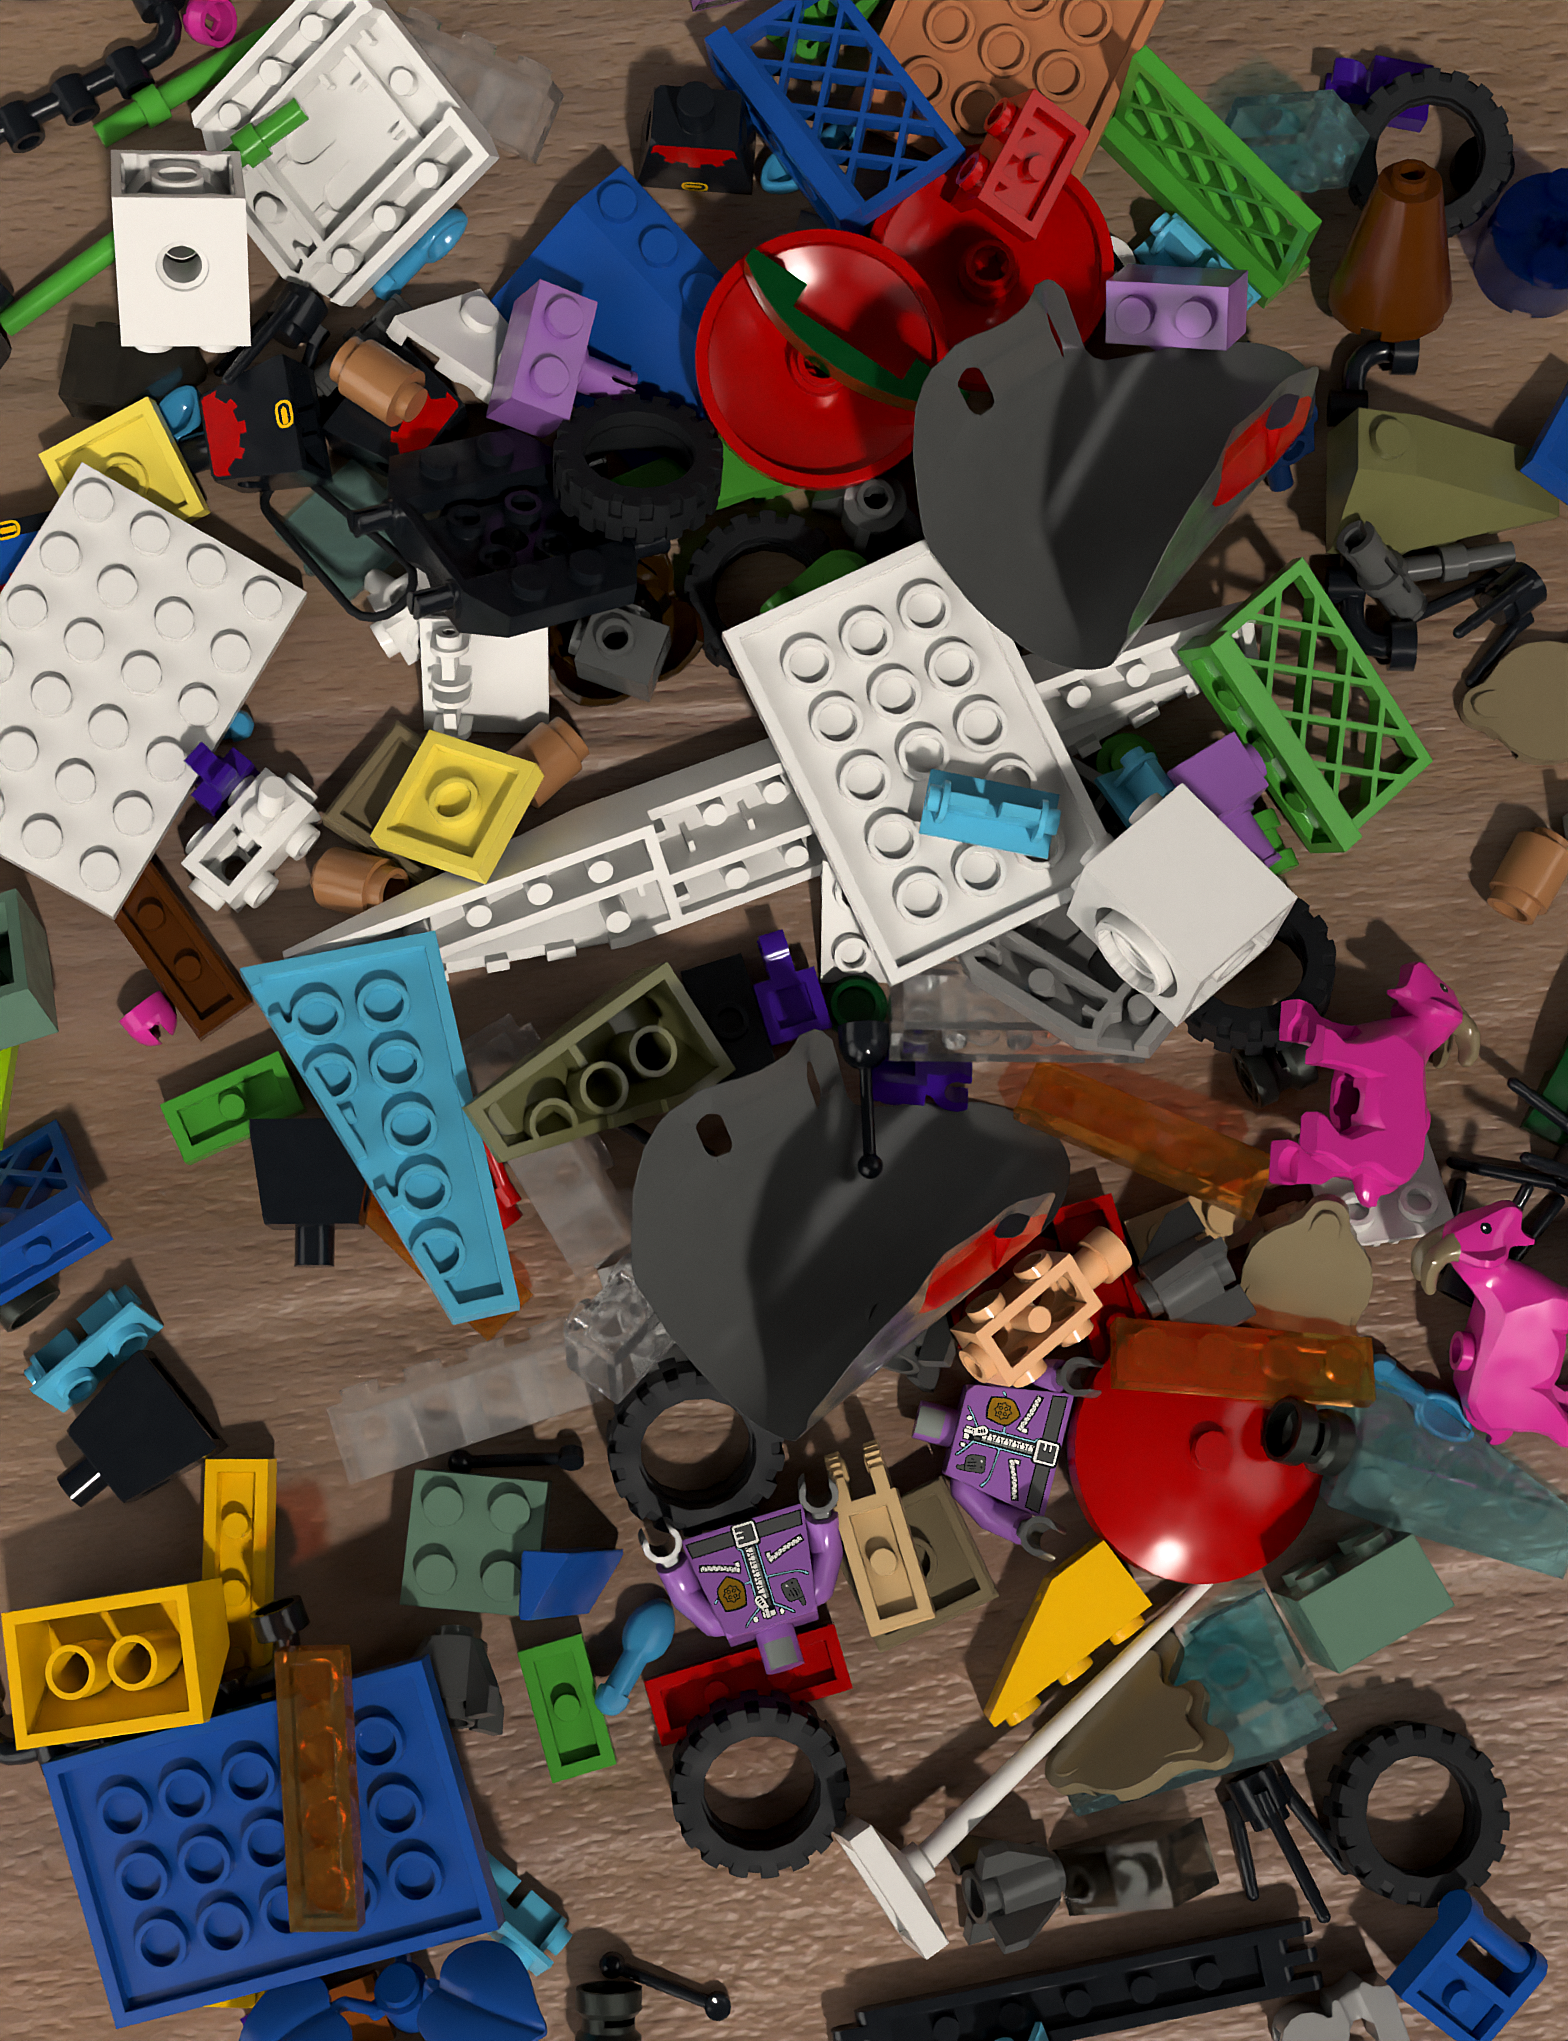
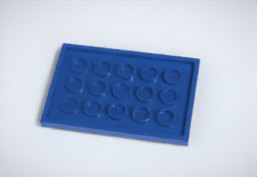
(187, 1856)

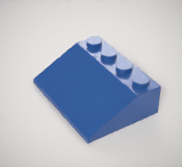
(647, 289)

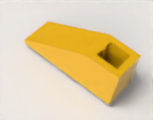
(1071, 1615)

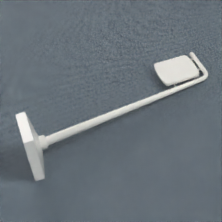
(900, 1875)

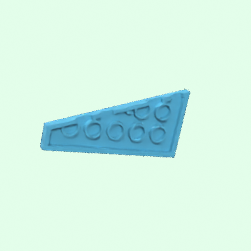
(391, 1076)

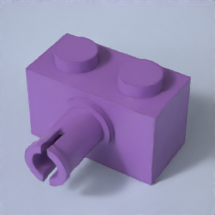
(1176, 307)
(549, 361)
(1228, 782)

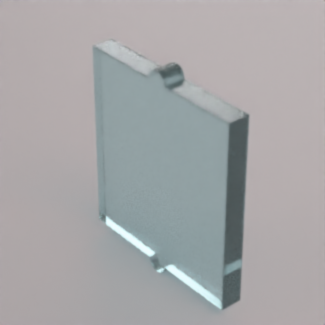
(327, 535)

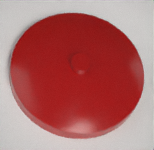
(987, 273)
(780, 407)
(1184, 1481)

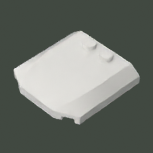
(373, 162)

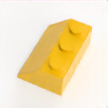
(115, 1663)

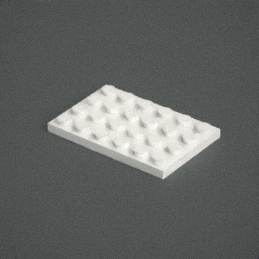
(114, 664)
(868, 696)

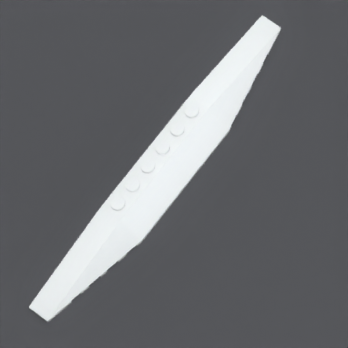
(714, 832)

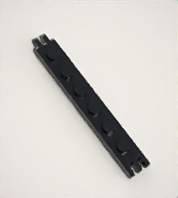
(1105, 1991)

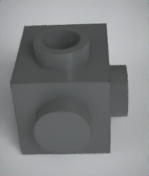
(621, 650)

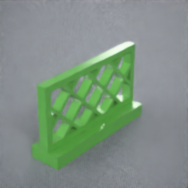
(1212, 198)
(1249, 710)

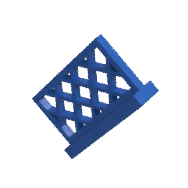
(797, 145)
(44, 1232)

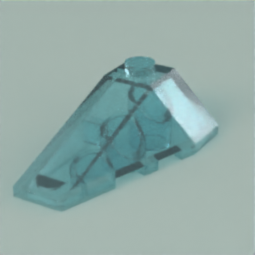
(1446, 1484)
(1256, 1690)

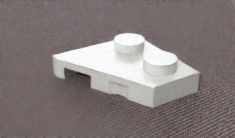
(463, 333)

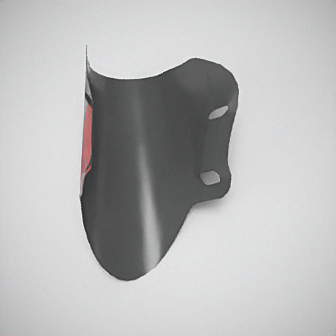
(1091, 474)
(783, 1244)

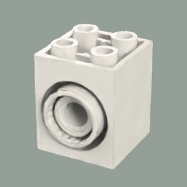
(181, 249)
(1177, 902)

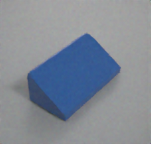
(564, 1580)

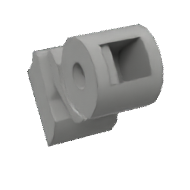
(1341, 2004)

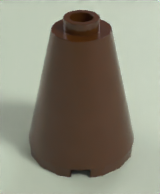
(1397, 258)

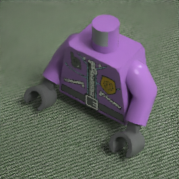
(1007, 1449)
(757, 1575)

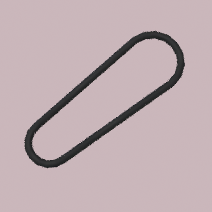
(323, 577)

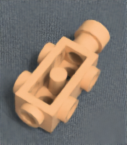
(1029, 1331)

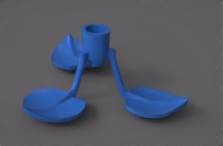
(479, 1998)

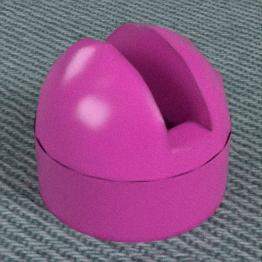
(218, 11)
(148, 1015)

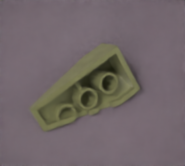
(1426, 482)
(606, 1067)

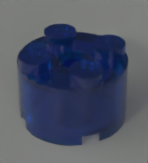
(1525, 247)

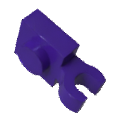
(1357, 84)
(217, 777)
(790, 998)
(912, 1080)

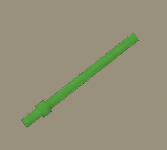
(154, 104)
(254, 148)

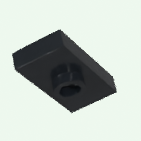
(732, 1013)

